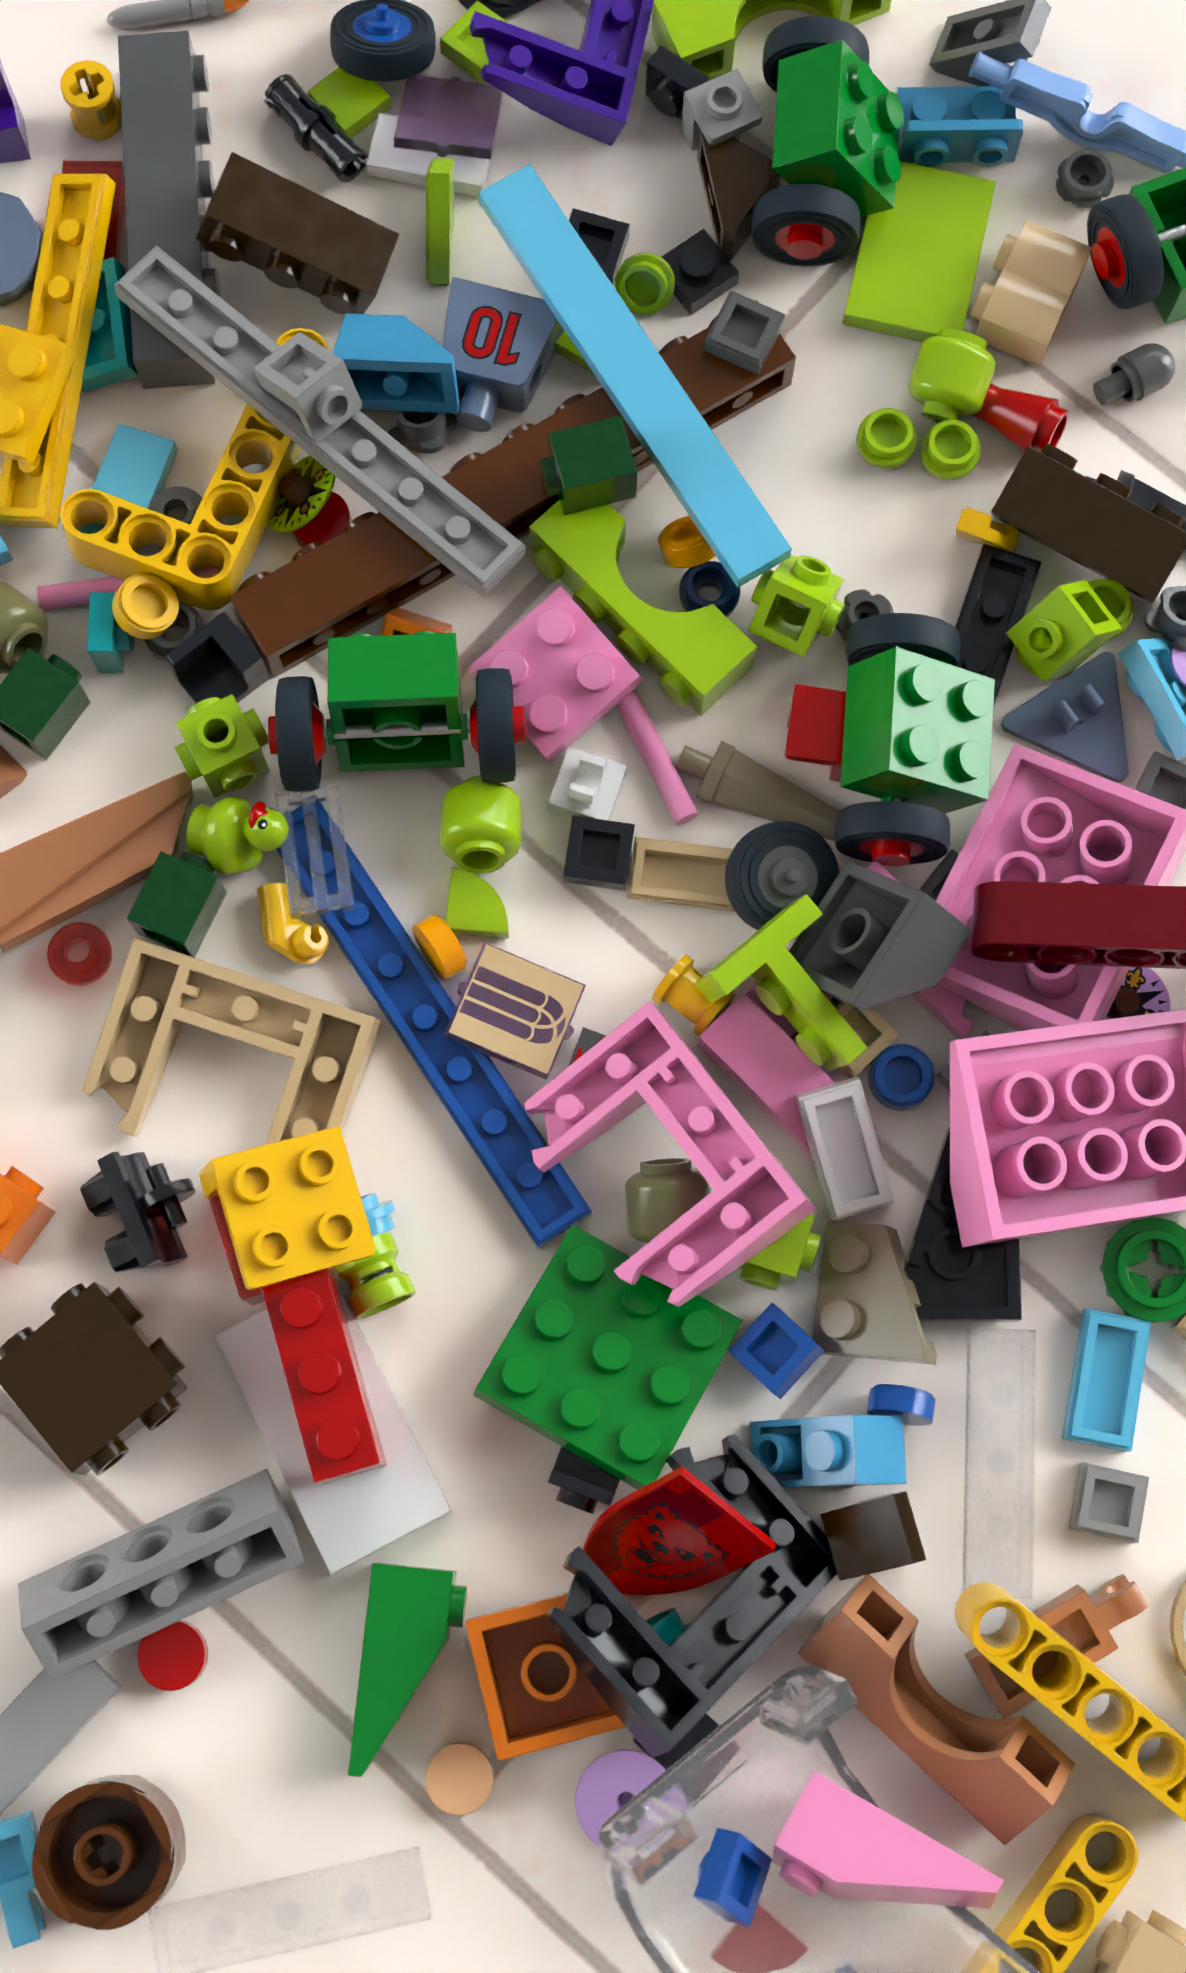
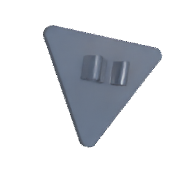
(1078, 719)

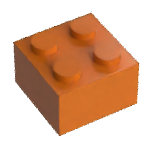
(532, 1682)

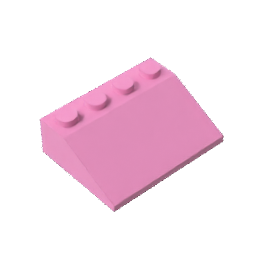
(1059, 828)
(1068, 1127)

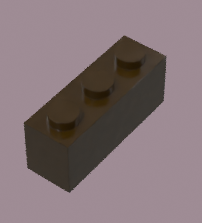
(296, 236)
(1092, 521)

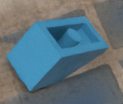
(397, 365)

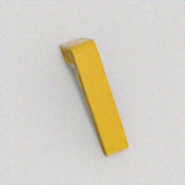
(205, 539)
(1070, 1688)
(1092, 1889)

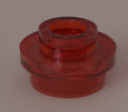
(90, 968)

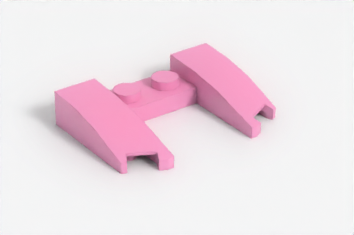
(770, 1068)
(752, 1192)

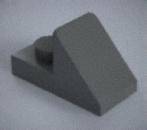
(1000, 31)

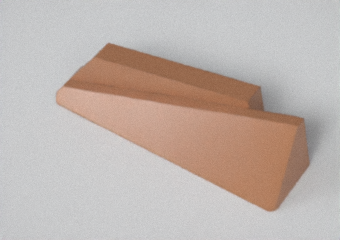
(88, 859)

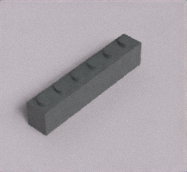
(165, 181)

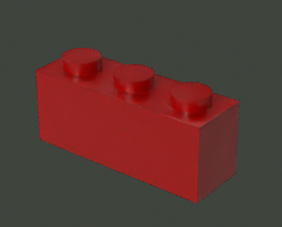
(323, 1377)

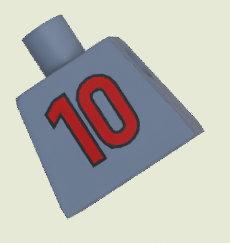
(498, 348)

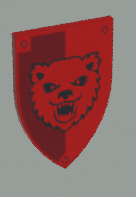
(672, 1538)

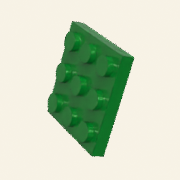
(607, 1361)

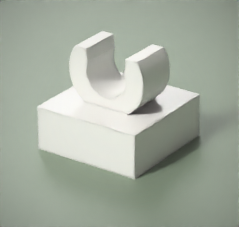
(587, 785)

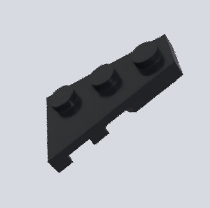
(956, 1281)

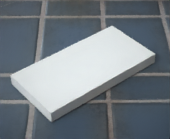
(356, 1512)

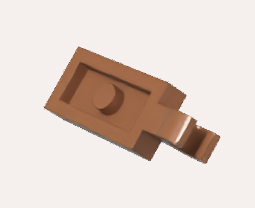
(1079, 1621)

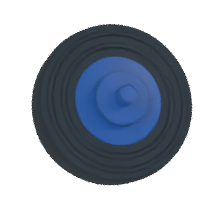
(382, 39)

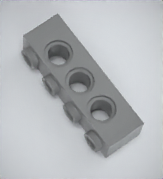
(158, 1574)

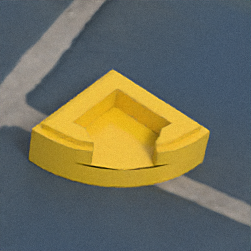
(982, 529)

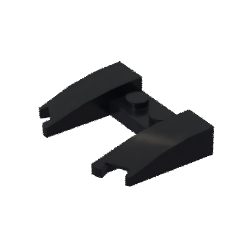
(668, 1688)

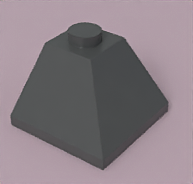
(877, 939)

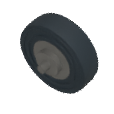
(776, 868)

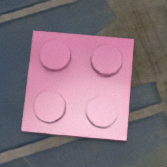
(560, 672)

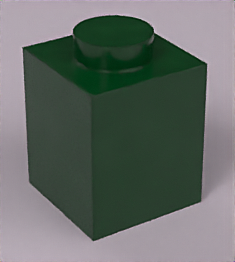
(590, 465)
(41, 702)
(178, 902)

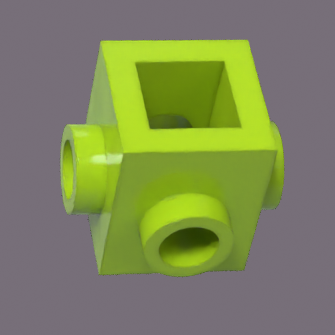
(797, 603)
(222, 744)

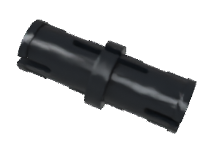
(315, 128)

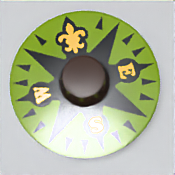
(302, 495)

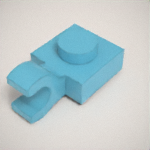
(17, 1898)

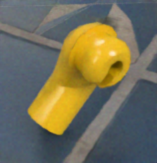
(288, 935)

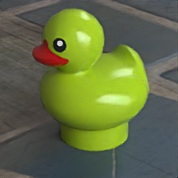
(235, 833)

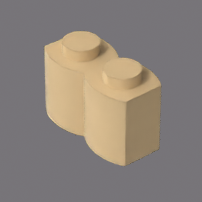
(1031, 292)

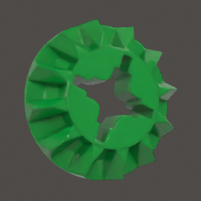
(1131, 1291)

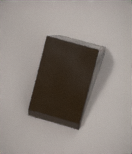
(733, 183)
(873, 1536)

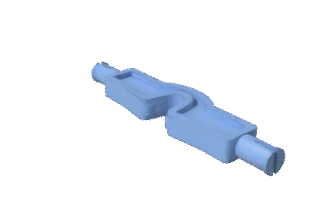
(1066, 104)

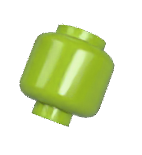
(951, 375)
(480, 825)

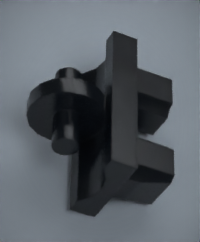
(147, 1209)

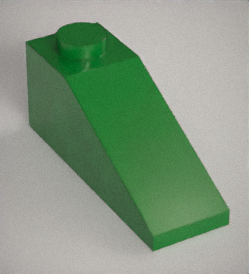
(402, 1638)

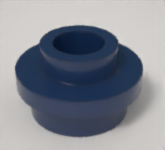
(704, 575)

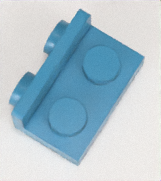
(957, 126)

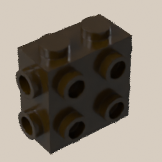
(91, 1377)

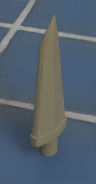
(754, 789)

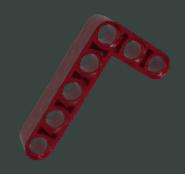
(1080, 924)

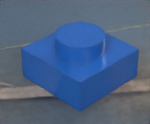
(776, 1350)
(732, 1877)

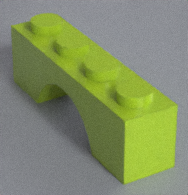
(707, 29)
(692, 651)

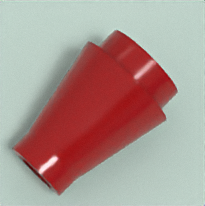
(1024, 417)

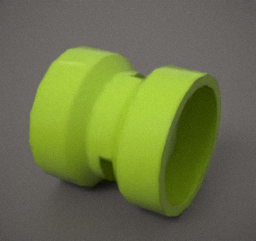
(383, 1290)

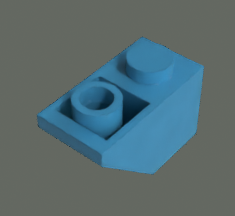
(832, 1450)

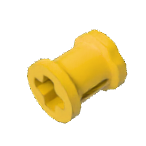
(86, 104)
(683, 995)

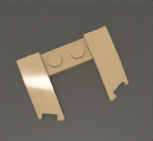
(169, 988)

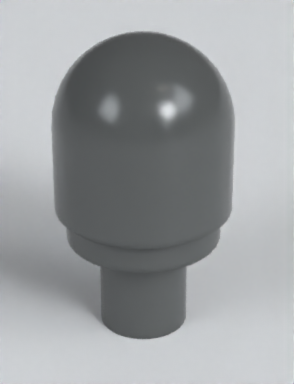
(1137, 374)

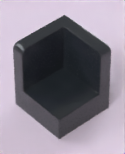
(217, 662)

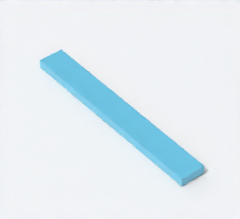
(635, 376)

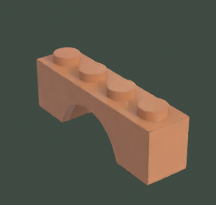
(992, 1767)

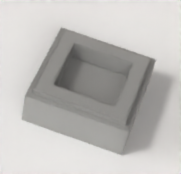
(1109, 1502)

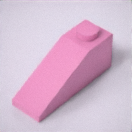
(866, 1854)

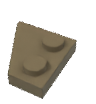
(867, 1298)

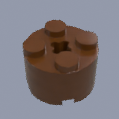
(112, 1892)

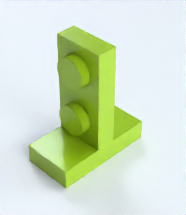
(787, 987)

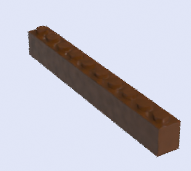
(378, 567)

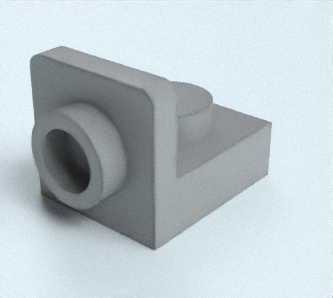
(719, 109)
(310, 383)

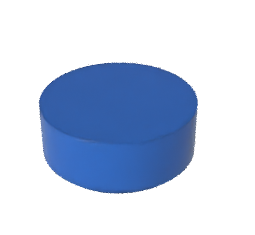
(901, 1077)
(899, 1400)

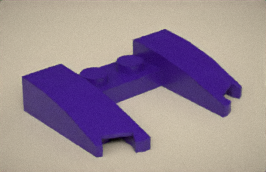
(574, 87)

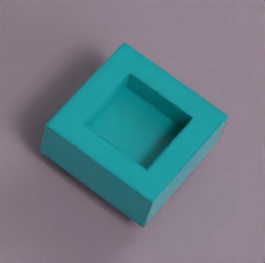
(105, 637)

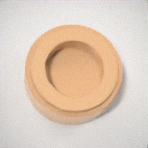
(459, 1778)

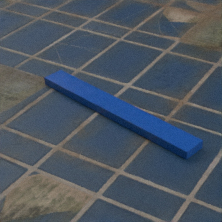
(459, 1075)

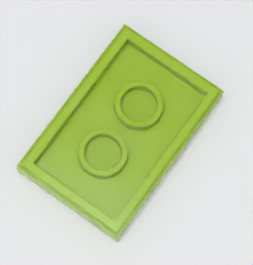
(921, 255)

